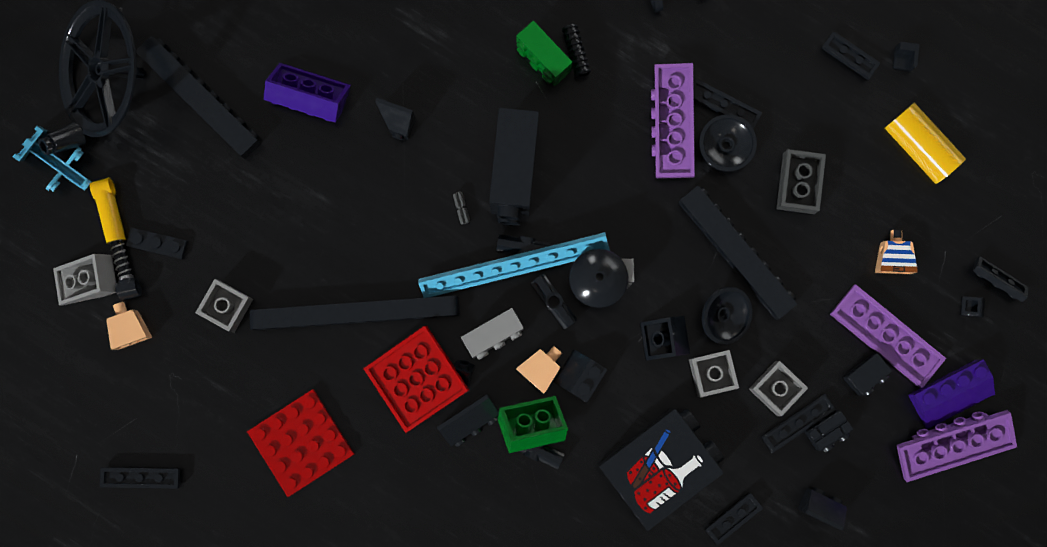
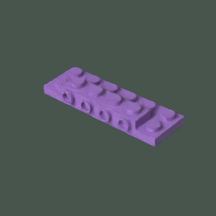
(673, 120)
(956, 444)

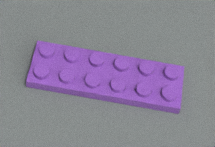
(888, 336)

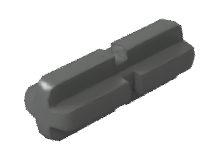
(462, 211)

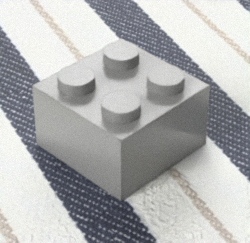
(224, 306)
(713, 373)
(778, 388)

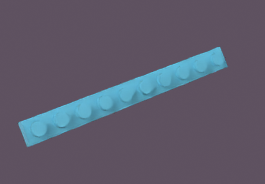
(510, 266)

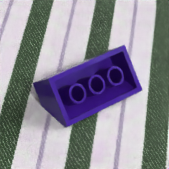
(306, 92)
(953, 393)

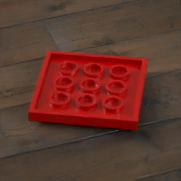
(416, 379)
(300, 443)

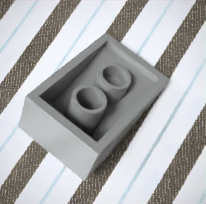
(85, 279)

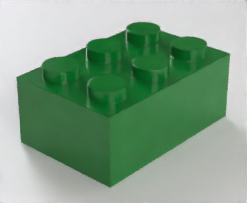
(543, 54)
(532, 424)

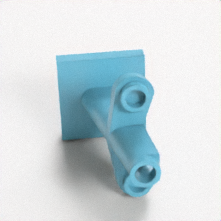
(63, 168)

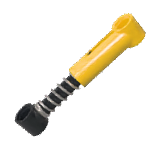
(104, 194)

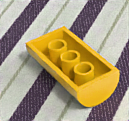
(925, 143)

